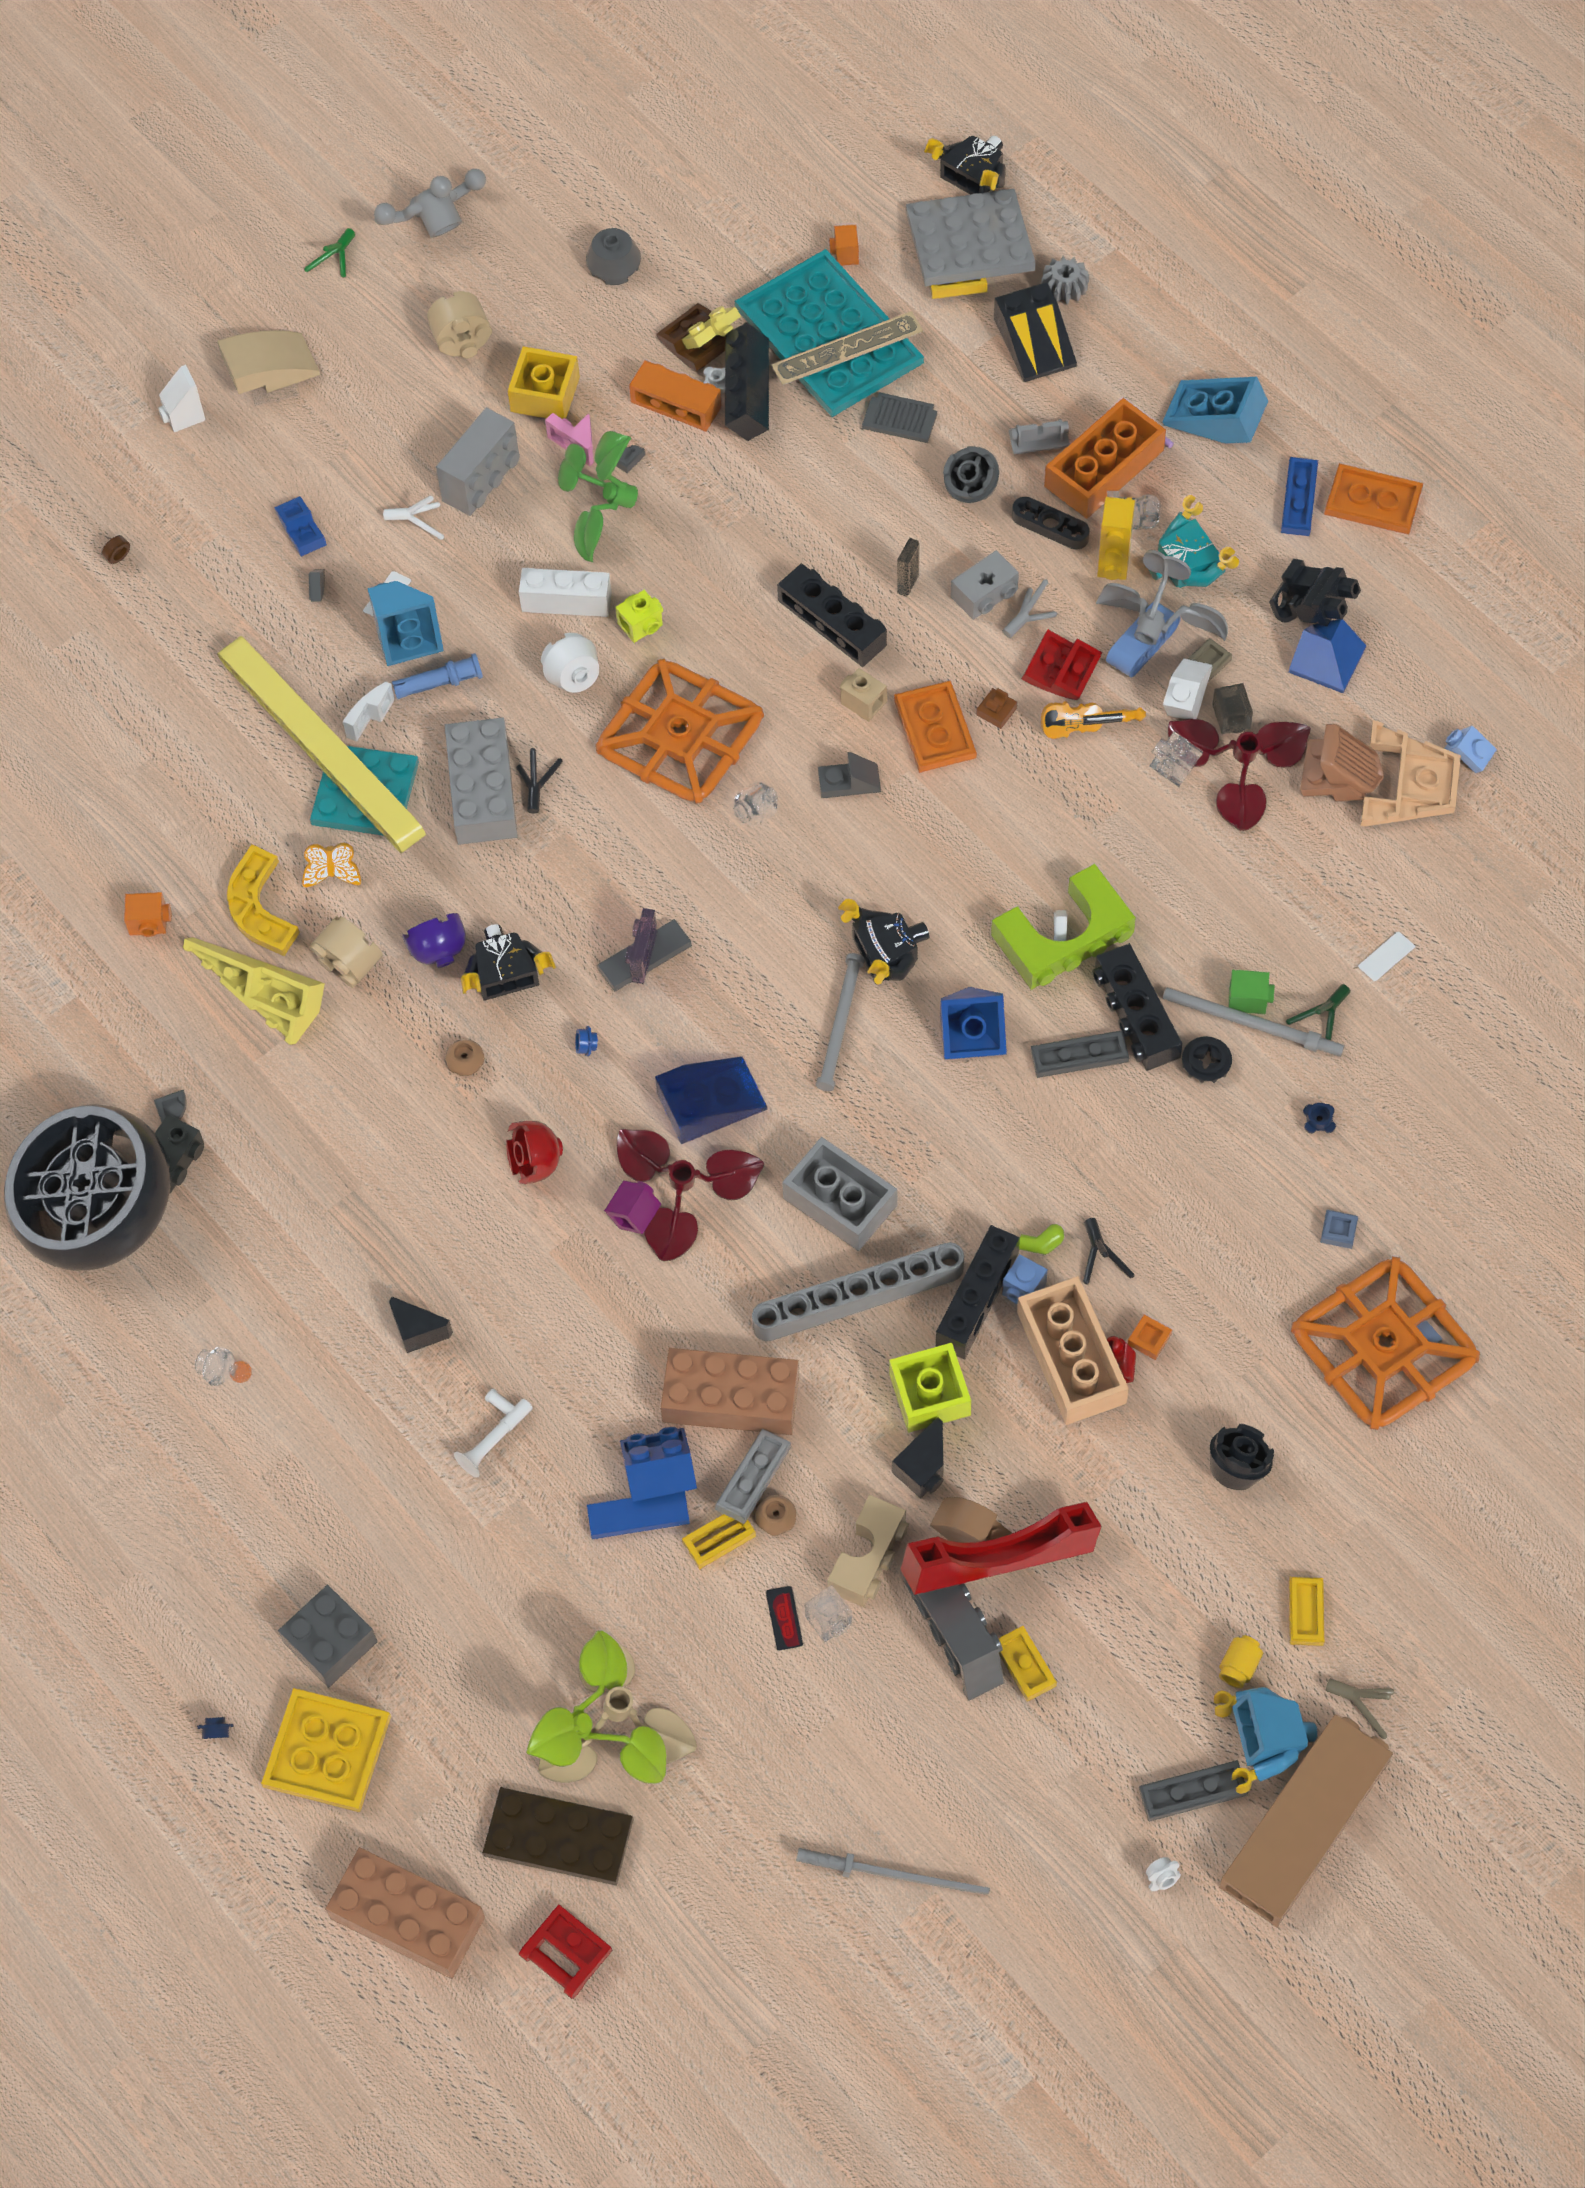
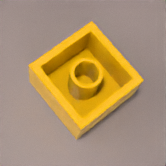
(543, 383)

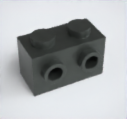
(181, 1145)

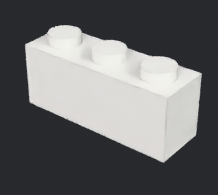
(565, 592)

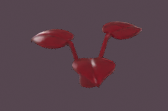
(1280, 741)
(672, 1232)

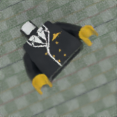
(971, 163)
(504, 964)

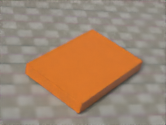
(1373, 498)
(935, 726)

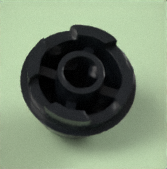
(1240, 1457)

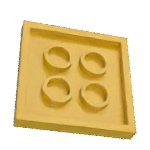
(326, 1750)

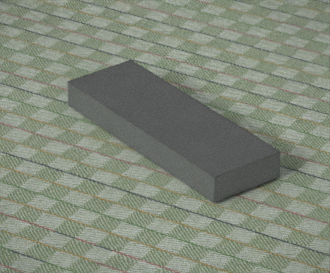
(668, 943)
(1079, 1054)
(1191, 1791)

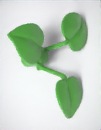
(617, 493)

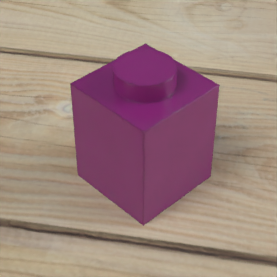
(633, 1206)

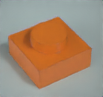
(1149, 1337)

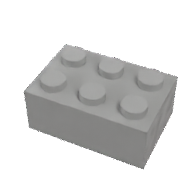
(478, 462)
(840, 1193)

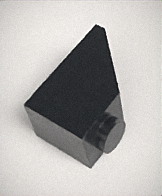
(922, 1461)

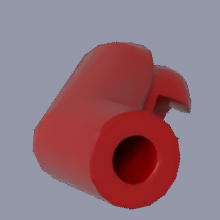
(1124, 1356)

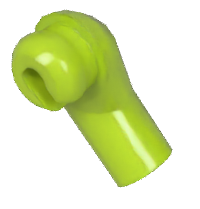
(1045, 1242)

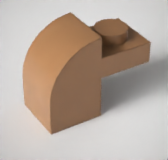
(967, 1521)

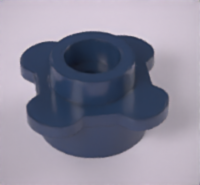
(1321, 1110)
(215, 1728)

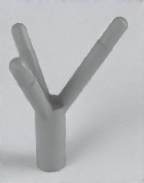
(1027, 605)

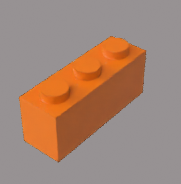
(675, 395)

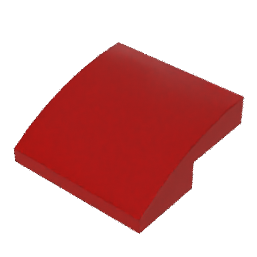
(1061, 665)

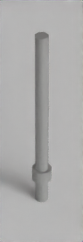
(1311, 1040)

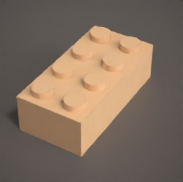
(1072, 1350)

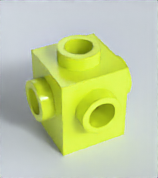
(639, 615)

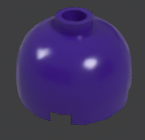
(436, 940)

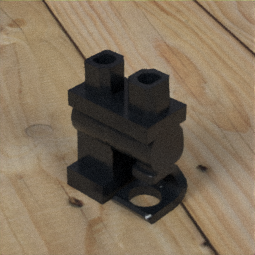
(1313, 594)

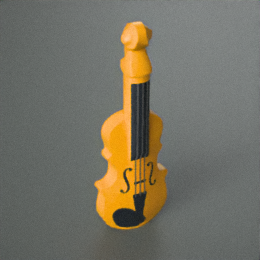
(1060, 719)

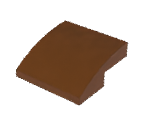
(672, 337)

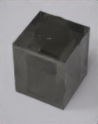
(1232, 708)

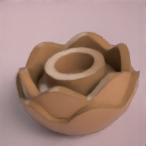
(468, 1065)
(775, 1524)

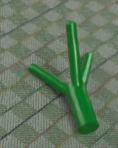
(338, 247)

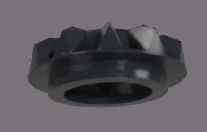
(1197, 1050)

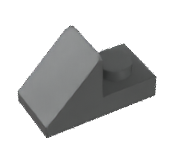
(854, 778)

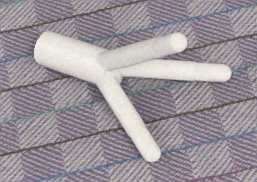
(408, 513)

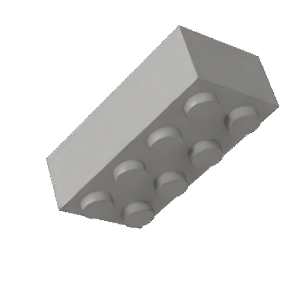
(481, 781)

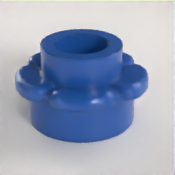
(585, 1041)

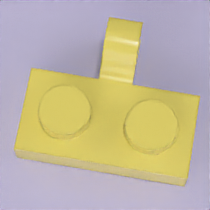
(717, 325)

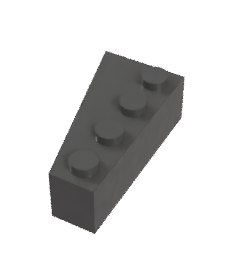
(966, 1639)

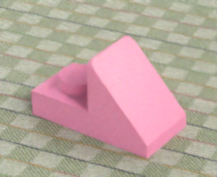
(564, 434)

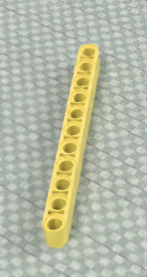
(322, 745)

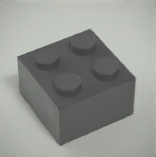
(328, 1636)

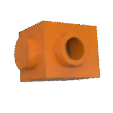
(146, 914)

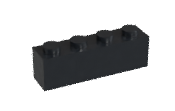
(747, 381)

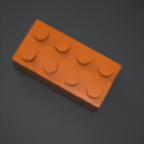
(1104, 457)

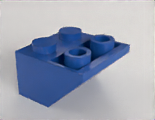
(658, 1463)

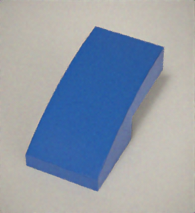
(300, 526)

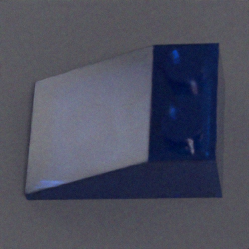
(708, 1096)

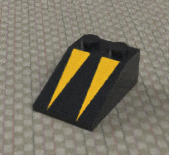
(1034, 332)

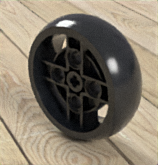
(59, 1157)

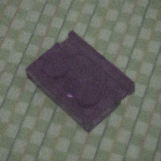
(640, 953)

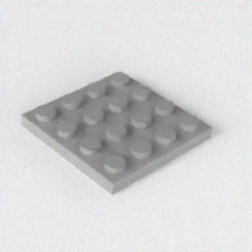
(970, 237)

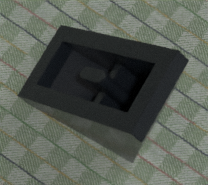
(418, 1326)

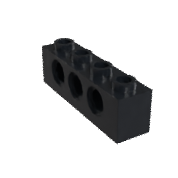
(837, 628)
(1123, 965)
(978, 1290)

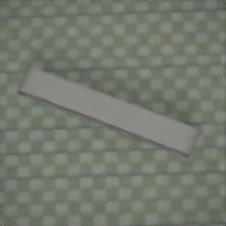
(848, 1303)

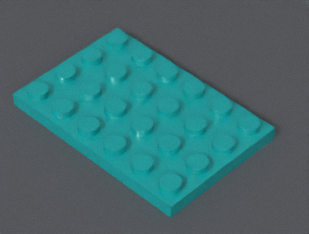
(819, 305)

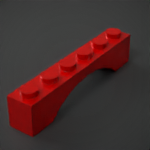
(946, 1563)

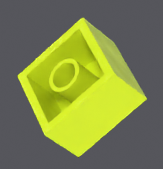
(930, 1387)

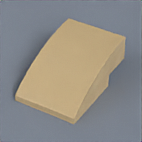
(267, 360)

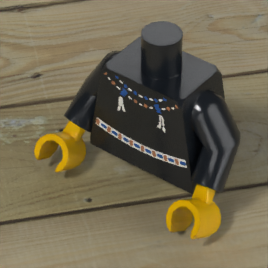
(884, 941)

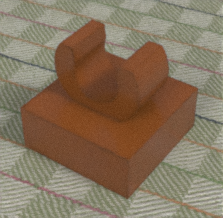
(997, 707)

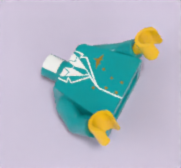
(1190, 543)

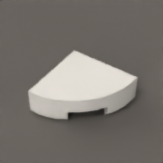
(1060, 925)

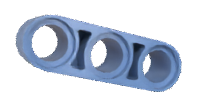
(1130, 654)

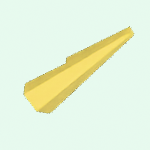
(279, 995)

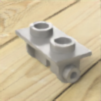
(1039, 438)

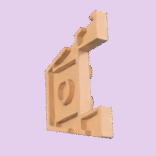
(1425, 779)

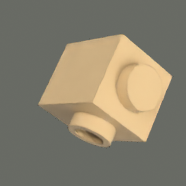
(863, 694)

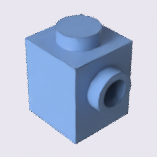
(1023, 1279)

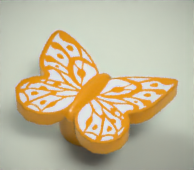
(330, 862)

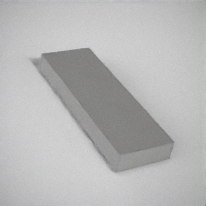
(753, 1476)

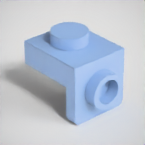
(1472, 747)

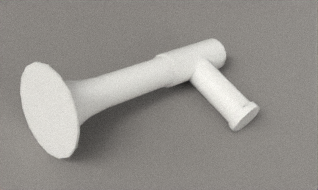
(513, 1415)

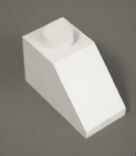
(181, 401)
(1187, 689)

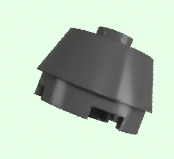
(613, 256)
(971, 474)

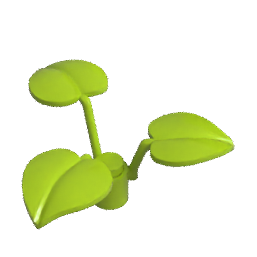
(560, 1731)

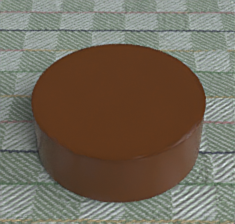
(115, 549)

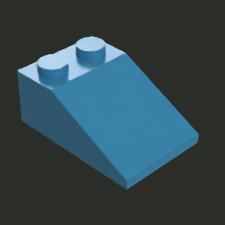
(1218, 408)

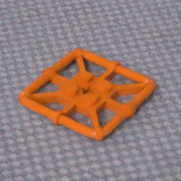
(684, 746)
(1380, 1361)

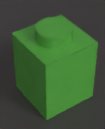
(1250, 991)

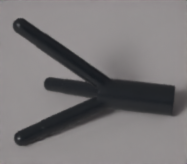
(534, 786)
(1097, 1243)

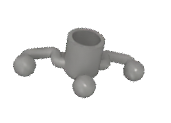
(434, 204)

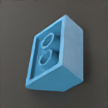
(405, 622)

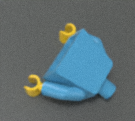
(1268, 1730)

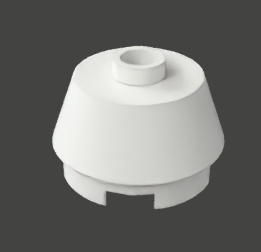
(571, 663)

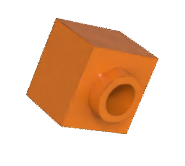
(845, 245)

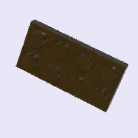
(558, 1836)

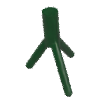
(1330, 1006)

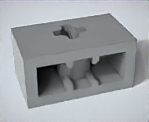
(985, 585)

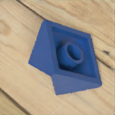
(1328, 654)
(973, 1024)

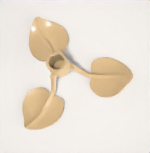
(617, 1707)

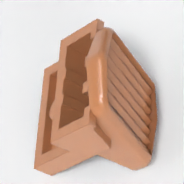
(1340, 766)

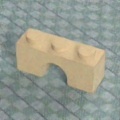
(858, 1576)

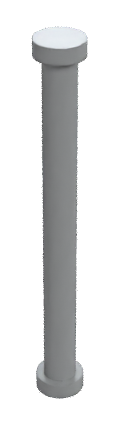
(854, 962)

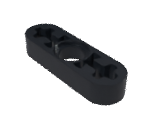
(1055, 533)

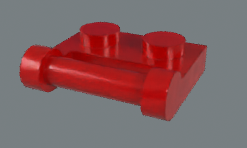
(572, 1941)

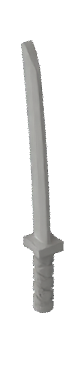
(847, 1864)

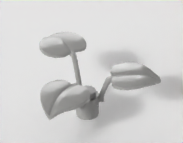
(1152, 622)

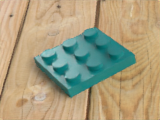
(337, 811)

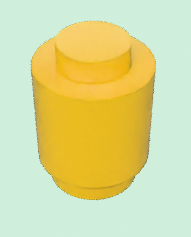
(1240, 1661)

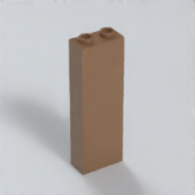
(1306, 1819)

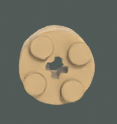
(459, 324)
(346, 950)

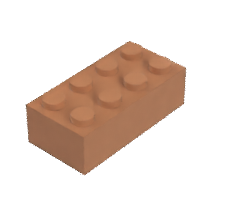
(730, 1391)
(405, 1912)

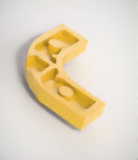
(245, 905)

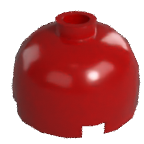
(533, 1151)

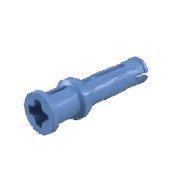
(451, 673)

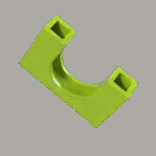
(1043, 959)

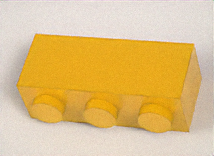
(1115, 538)

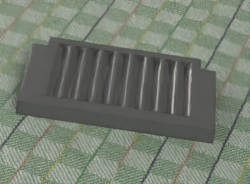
(900, 417)

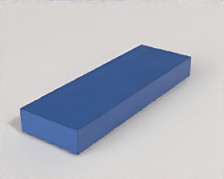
(1299, 496)
(628, 1517)

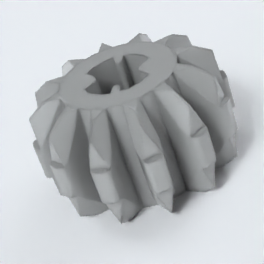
(1066, 279)

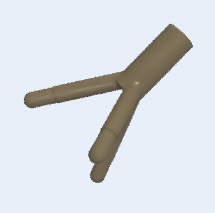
(1354, 1694)

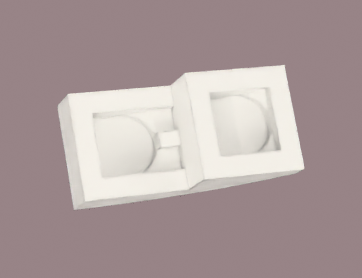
(371, 706)

